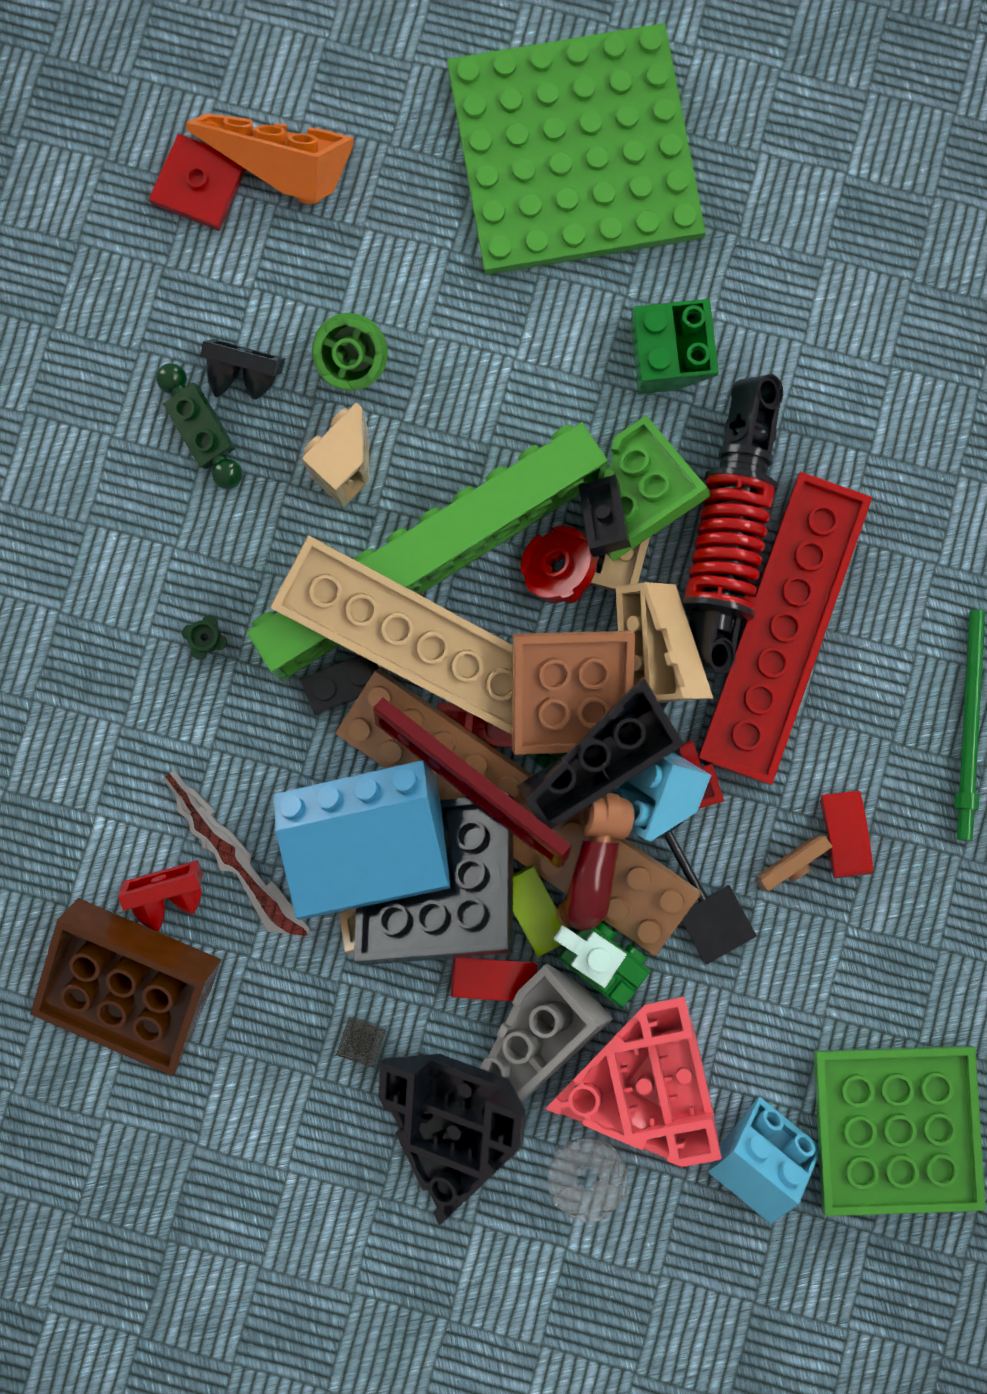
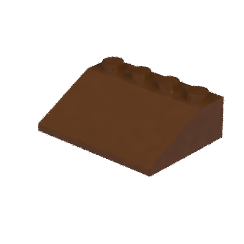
(124, 985)

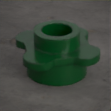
(194, 632)

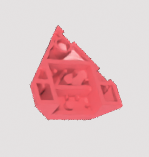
(648, 1088)

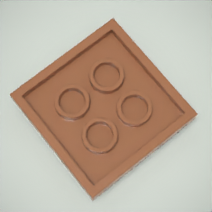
(566, 686)

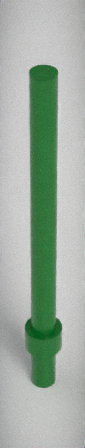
(966, 800)

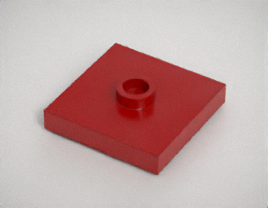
(197, 182)

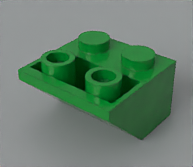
(673, 345)

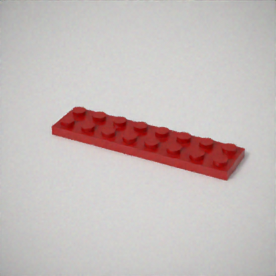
(787, 628)

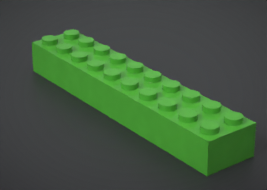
(453, 536)

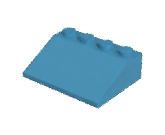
(362, 840)

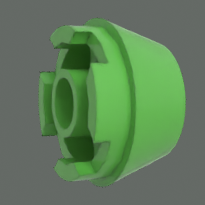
(349, 351)

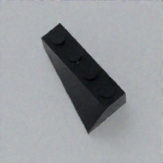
(614, 751)

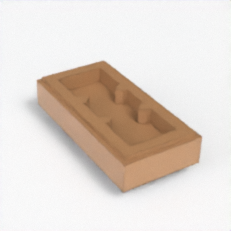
(794, 864)

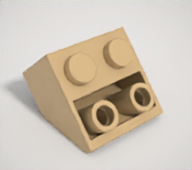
(341, 456)

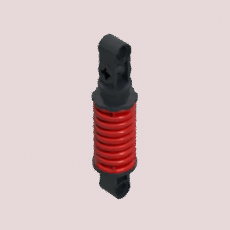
(733, 523)

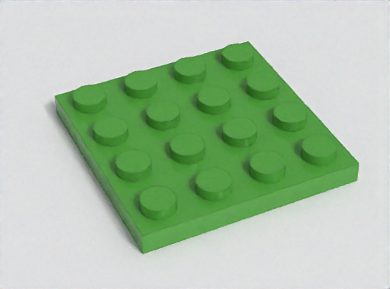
(899, 1130)

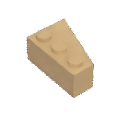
(663, 641)

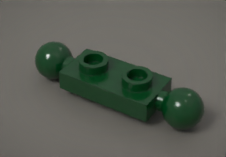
(199, 426)

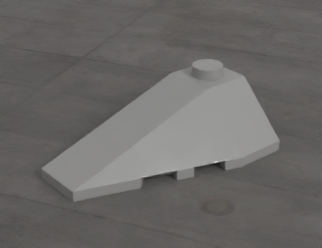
(544, 1030)

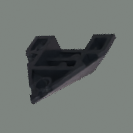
(452, 1123)

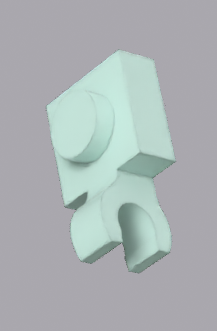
(593, 957)

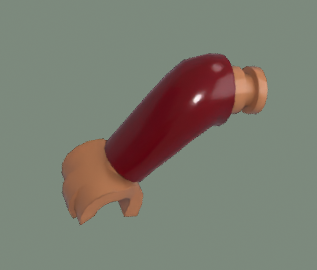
(594, 871)

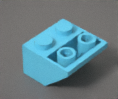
(664, 795)
(766, 1161)

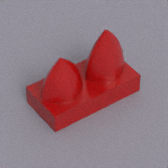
(147, 893)

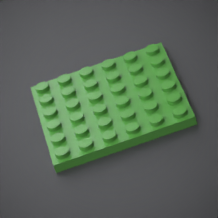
(575, 149)

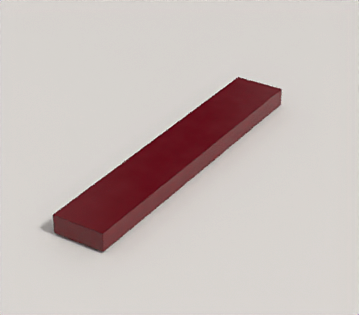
(472, 783)

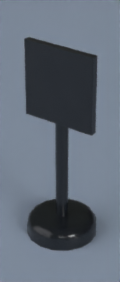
(716, 921)

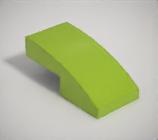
(535, 911)

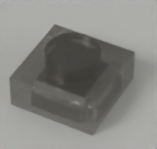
(361, 1041)

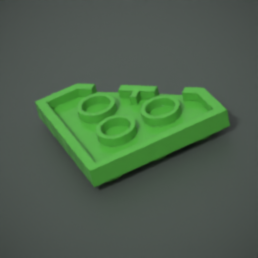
(652, 480)

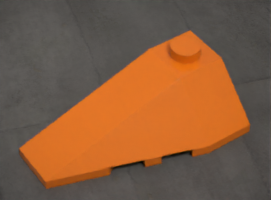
(288, 161)

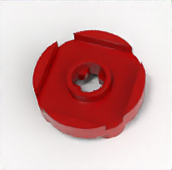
(571, 579)

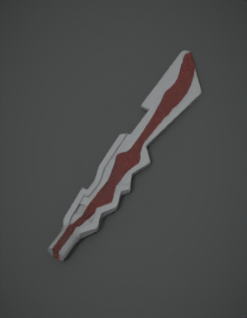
(232, 856)

